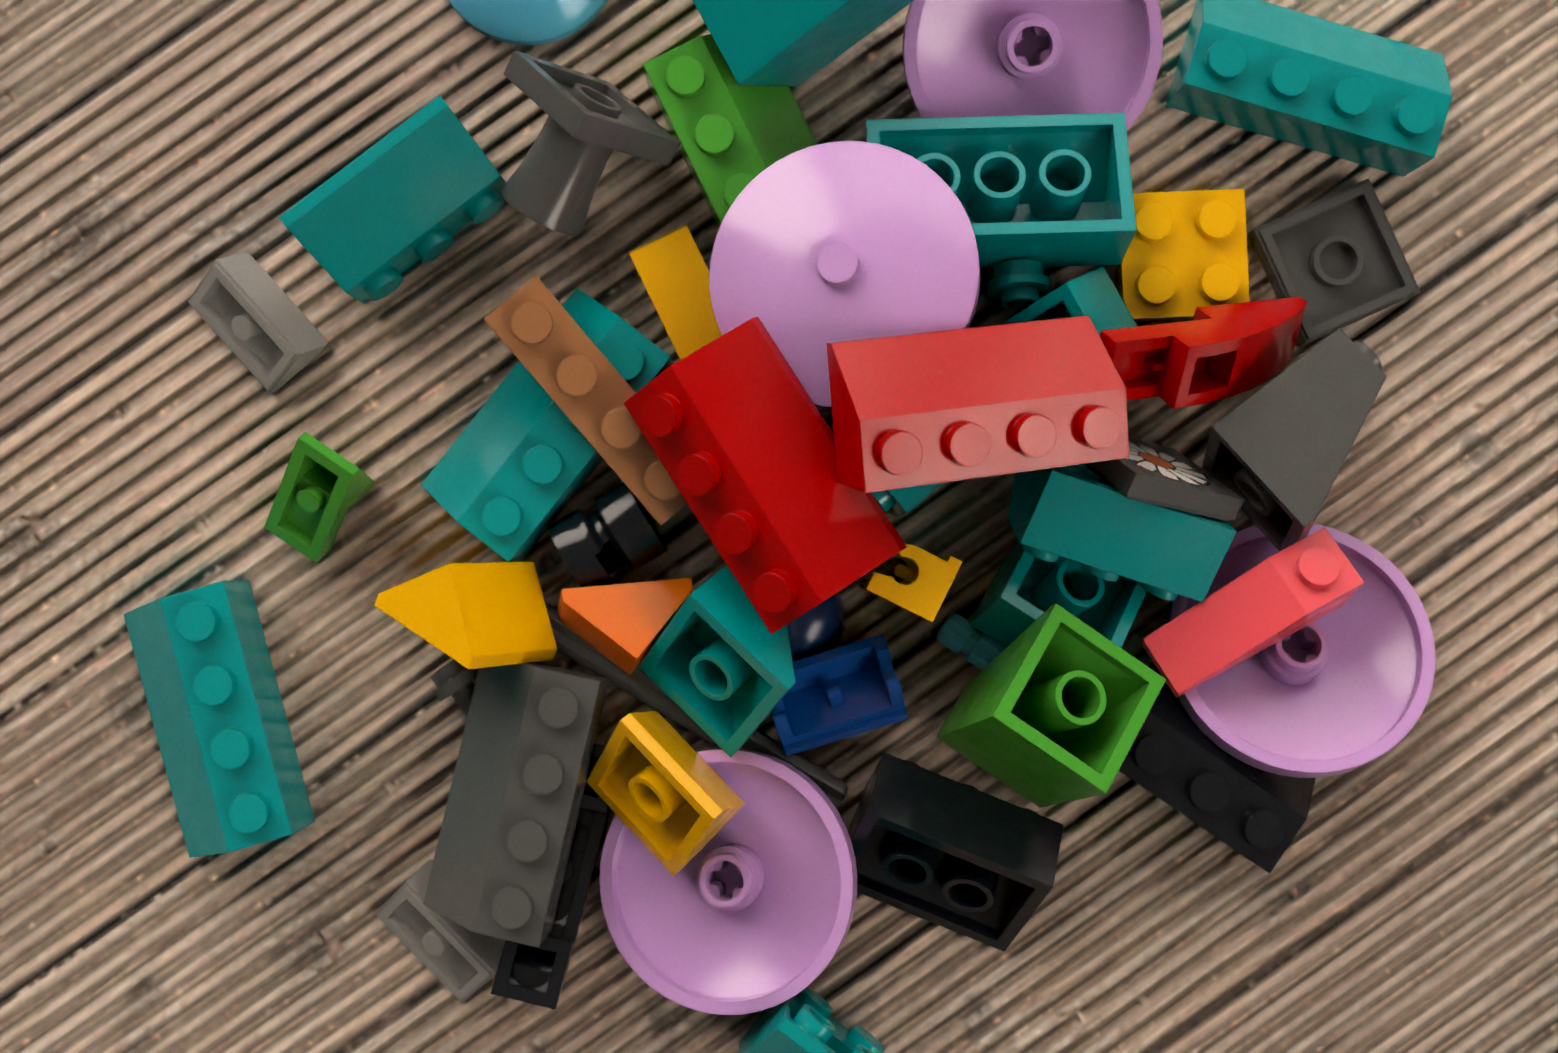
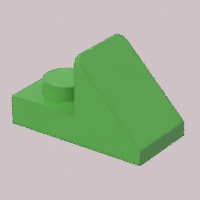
(315, 497)

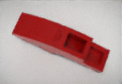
(1210, 357)

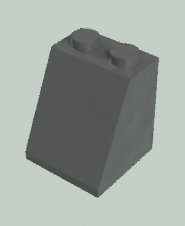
(1294, 436)

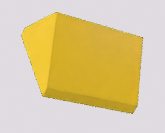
(476, 612)
(662, 789)

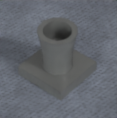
(572, 149)

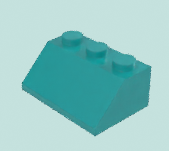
(397, 203)
(1089, 521)

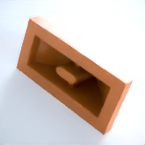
(624, 617)

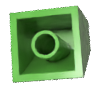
(1054, 711)

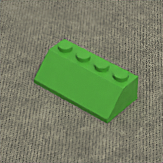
(722, 126)

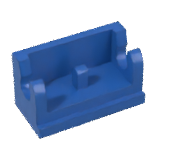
(840, 696)

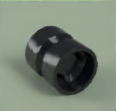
(607, 538)

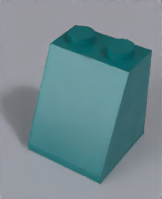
(789, 38)

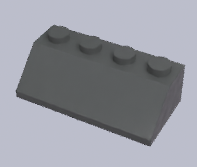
(516, 799)

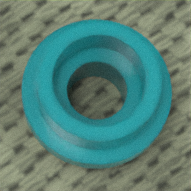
(1018, 283)

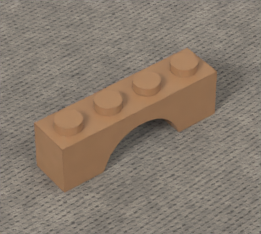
(585, 390)

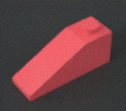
(1253, 612)

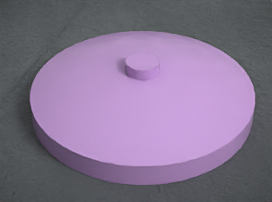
(1031, 57)
(844, 251)
(1329, 690)
(751, 908)

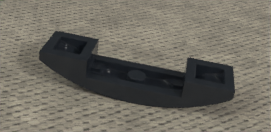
(539, 973)

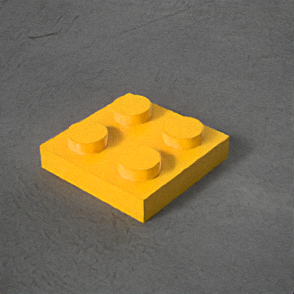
(1185, 254)

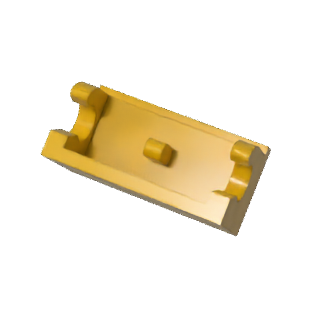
(923, 583)

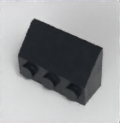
(1229, 799)
(952, 852)

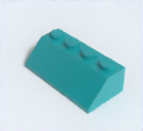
(1312, 84)
(1030, 182)
(522, 452)
(219, 718)

